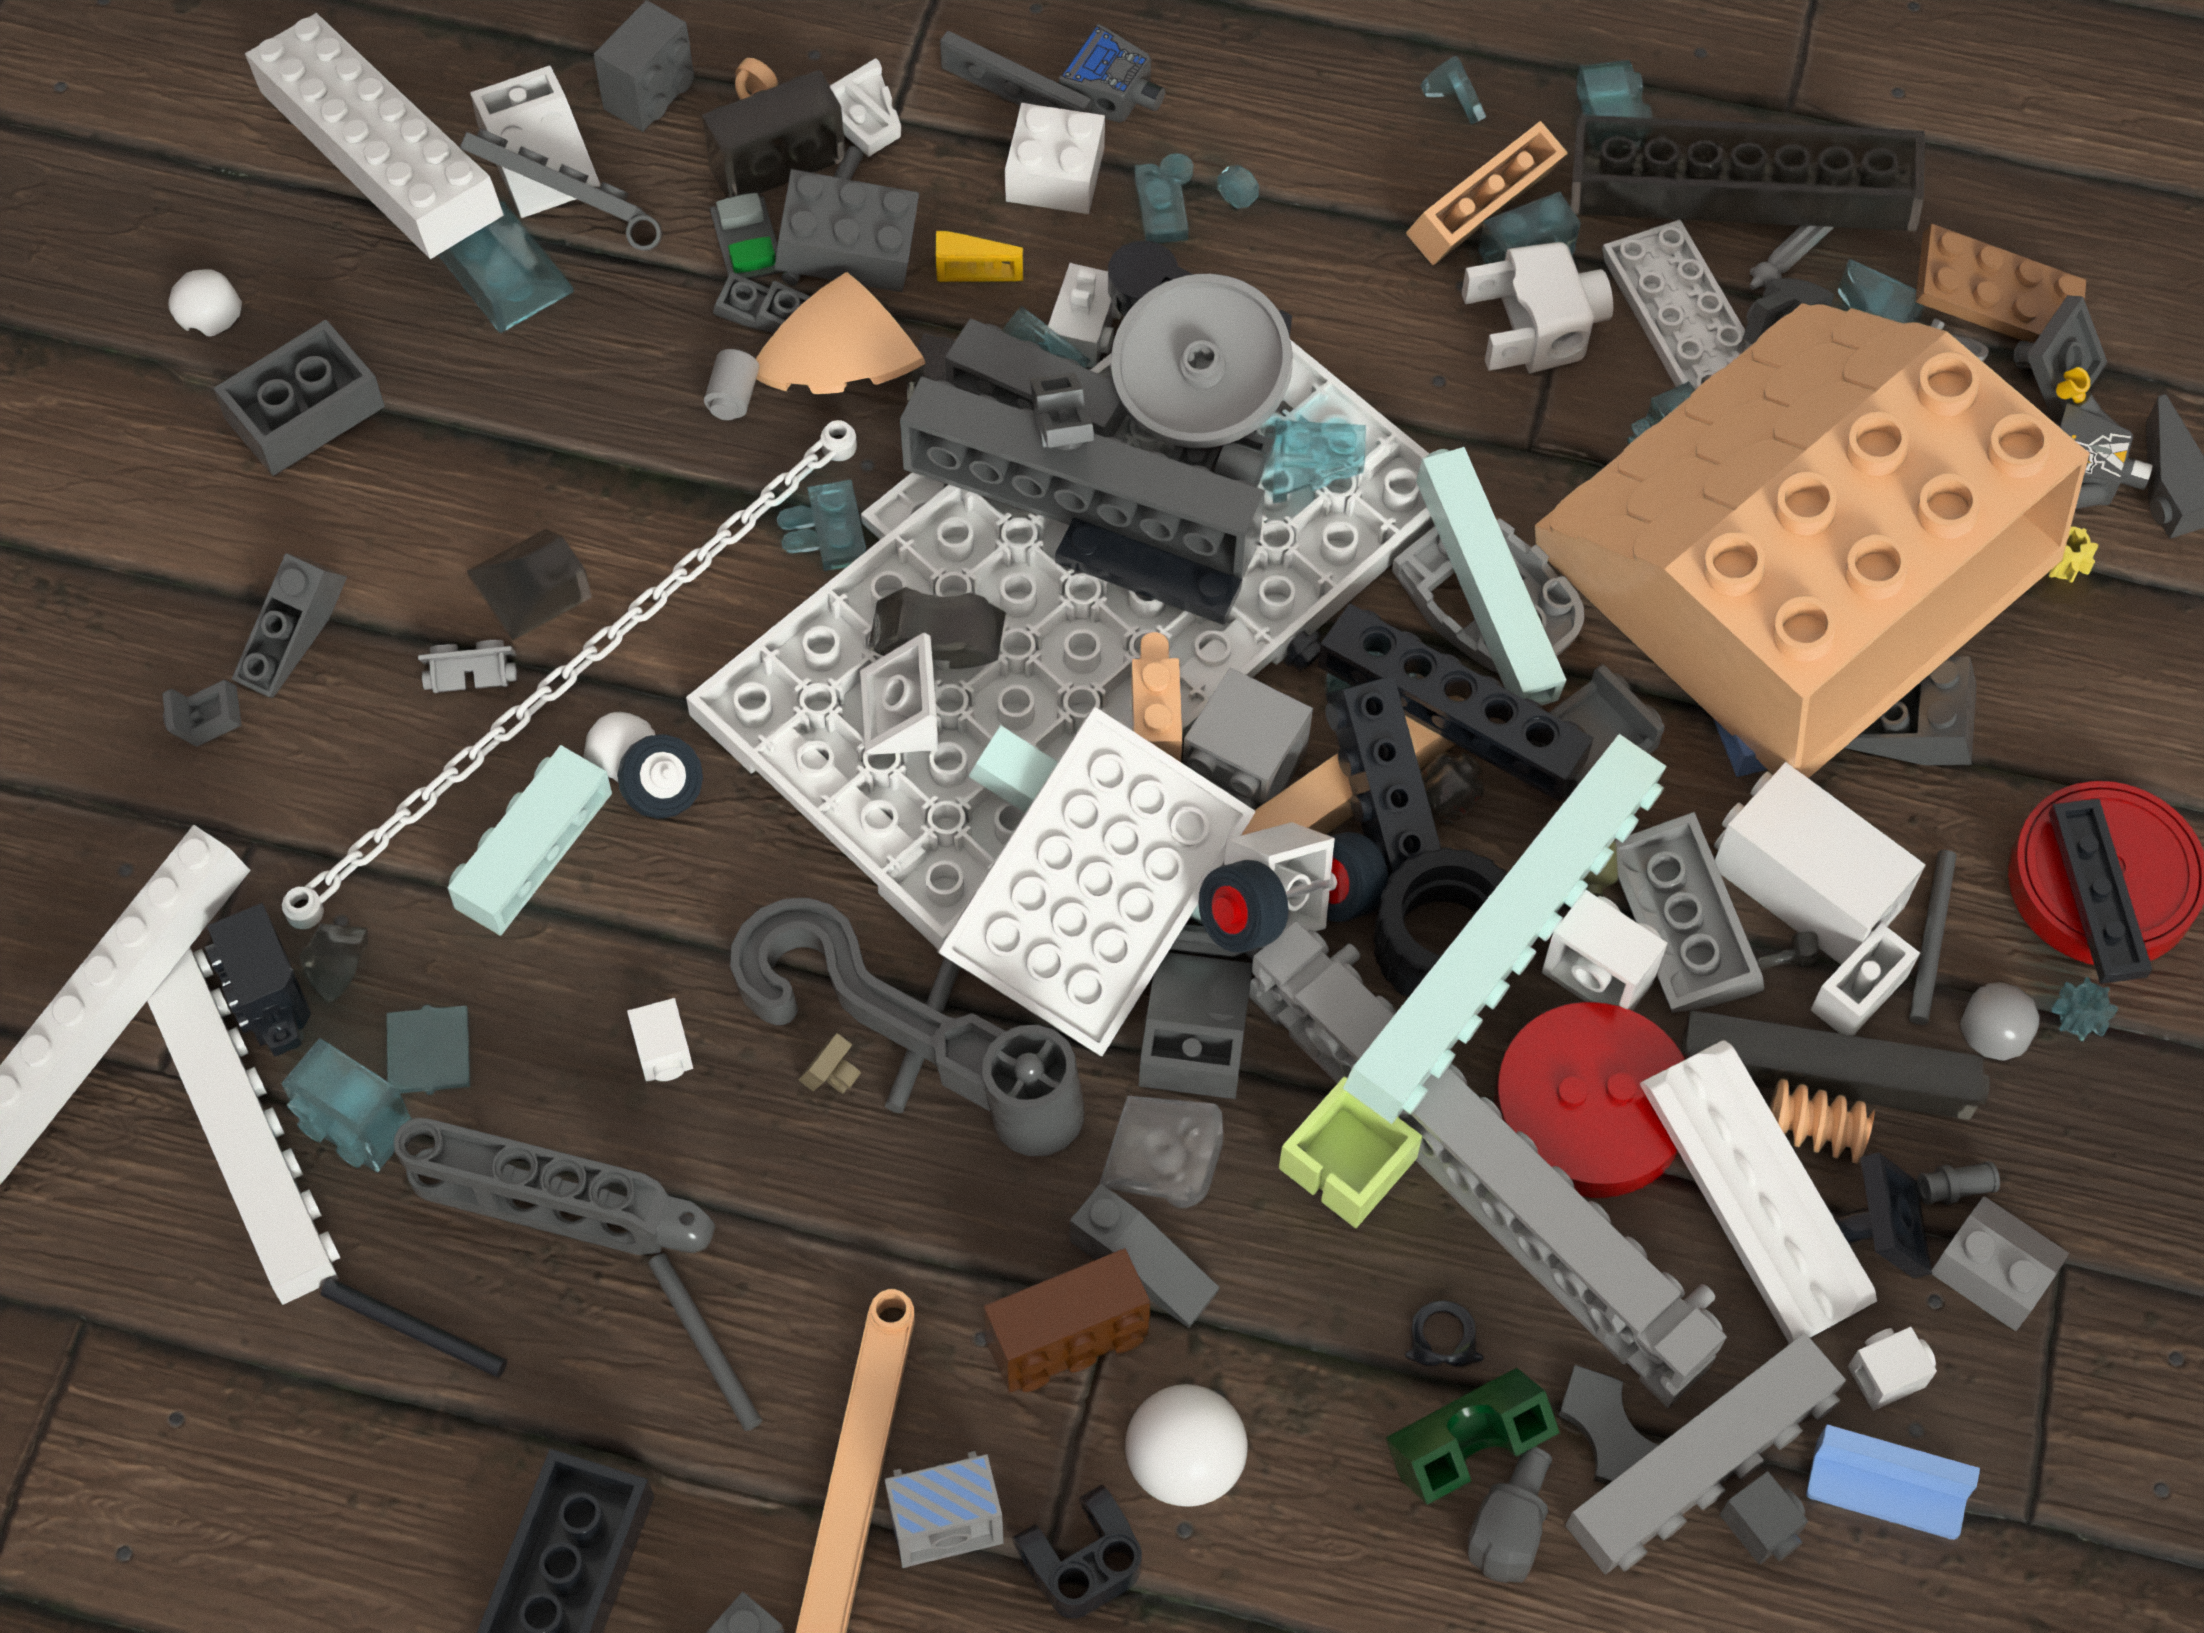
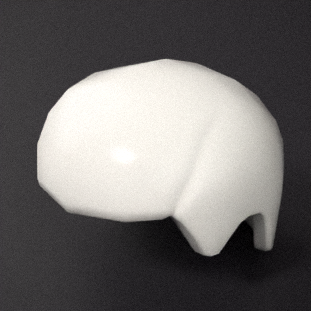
(204, 302)
(611, 739)

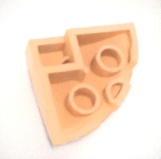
(836, 340)

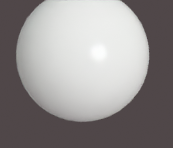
(1186, 1445)

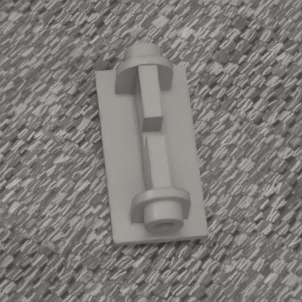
(450, 665)

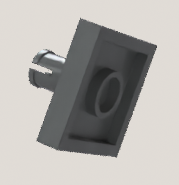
(2062, 346)

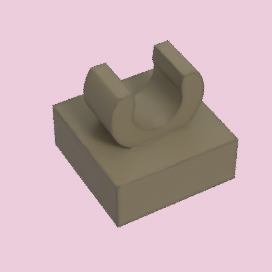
(831, 1067)

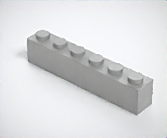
(1705, 1454)

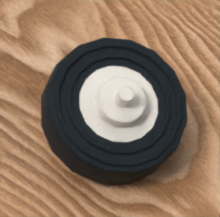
(660, 776)

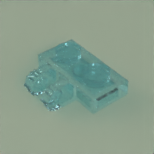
(836, 524)

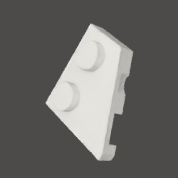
(867, 108)

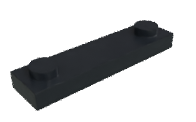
(1148, 571)
(2100, 891)

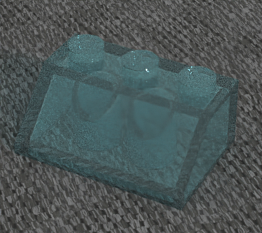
(506, 271)

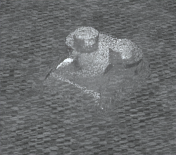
(1165, 1149)

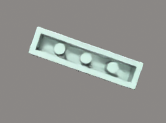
(529, 839)

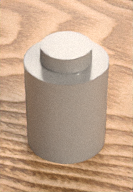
(731, 384)

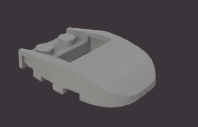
(1556, 601)

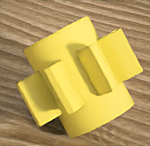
(2076, 557)

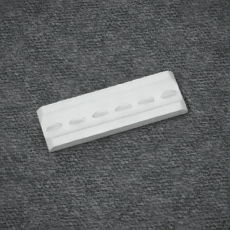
(1677, 302)
(1759, 1192)

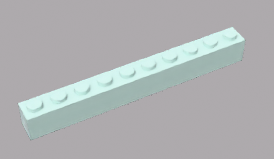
(1504, 930)

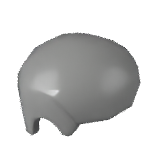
(2000, 1021)

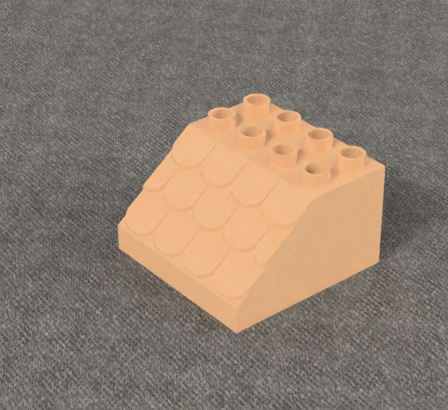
(1821, 526)

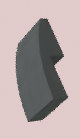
(757, 305)

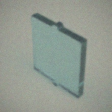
(428, 1049)

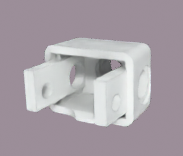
(1545, 303)

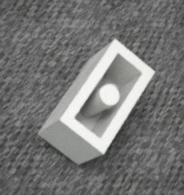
(1865, 981)

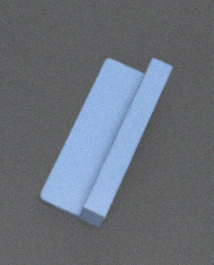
(1891, 1482)

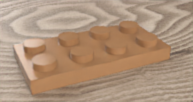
(1990, 284)

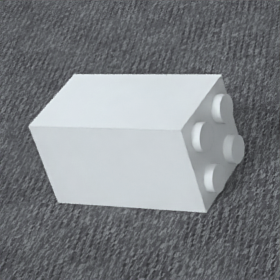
(1815, 862)

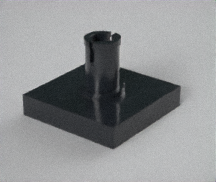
(1891, 1217)

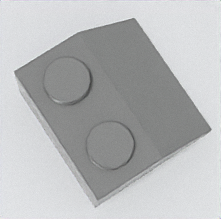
(2000, 1263)

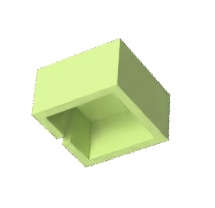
(1349, 1154)

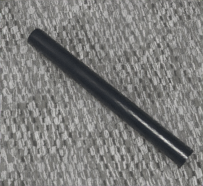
(414, 1327)

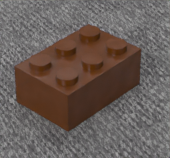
(1067, 1321)

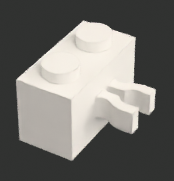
(1085, 312)

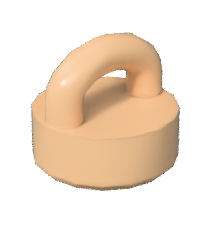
(754, 77)

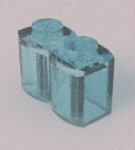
(1611, 90)

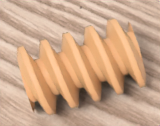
(1822, 1121)

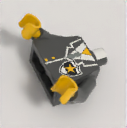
(2103, 439)

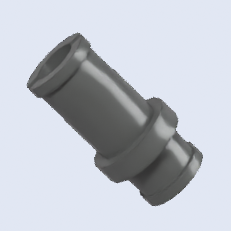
(1951, 1184)

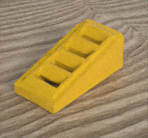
(976, 259)

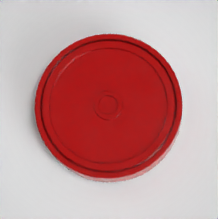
(2156, 855)
(1579, 1095)

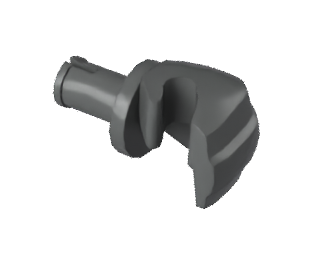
(1510, 1521)

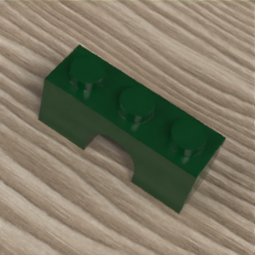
(1502, 1413)

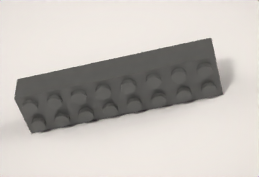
(1105, 482)

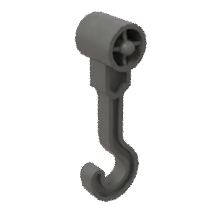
(1017, 1074)

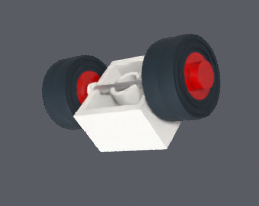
(1287, 878)

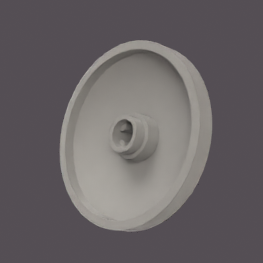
(1202, 360)

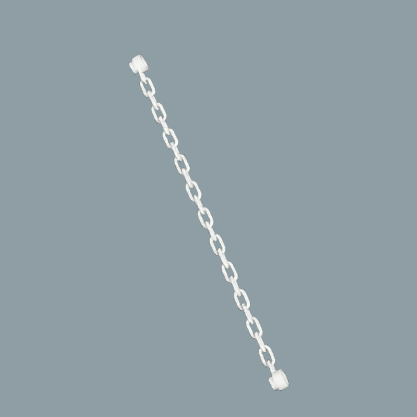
(313, 911)

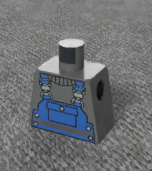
(1112, 75)

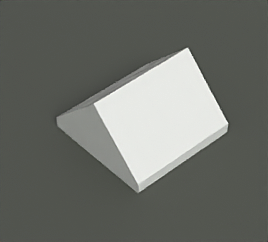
(900, 700)

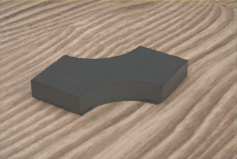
(1597, 1410)

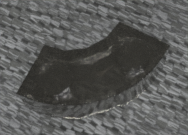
(961, 627)

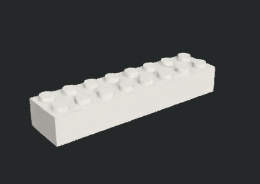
(374, 135)

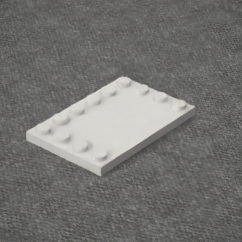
(1096, 881)

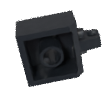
(258, 979)

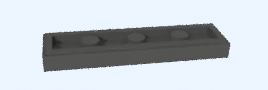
(1005, 76)

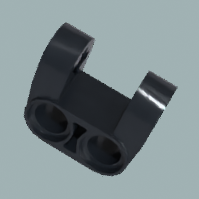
(1086, 1564)

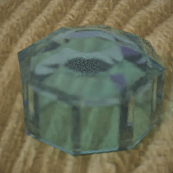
(1238, 186)

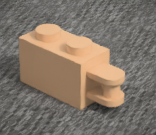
(1157, 695)

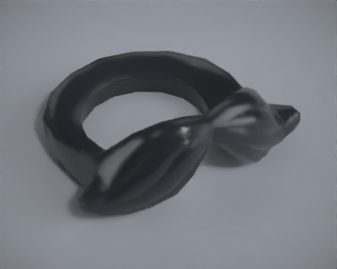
(1466, 1350)

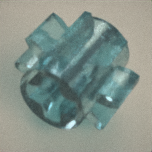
(2072, 1011)

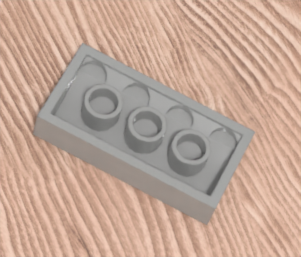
(1681, 895)

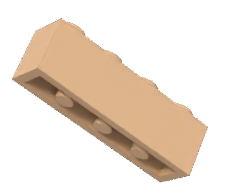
(1486, 193)

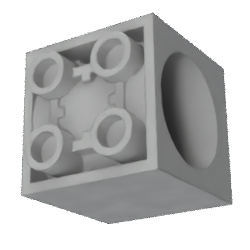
(1248, 739)

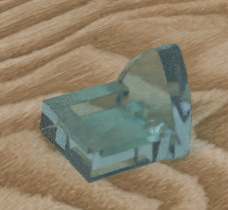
(1452, 79)

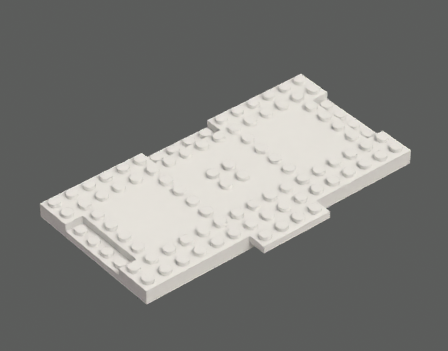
(1065, 647)

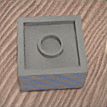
(944, 1510)

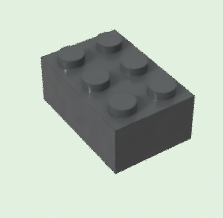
(846, 227)
(299, 397)

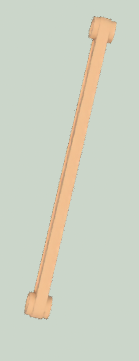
(857, 1467)

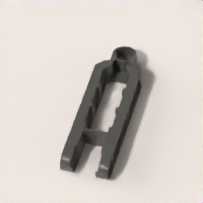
(483, 1183)

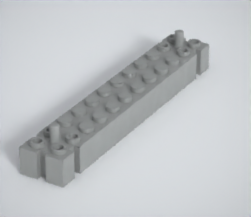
(1500, 1176)

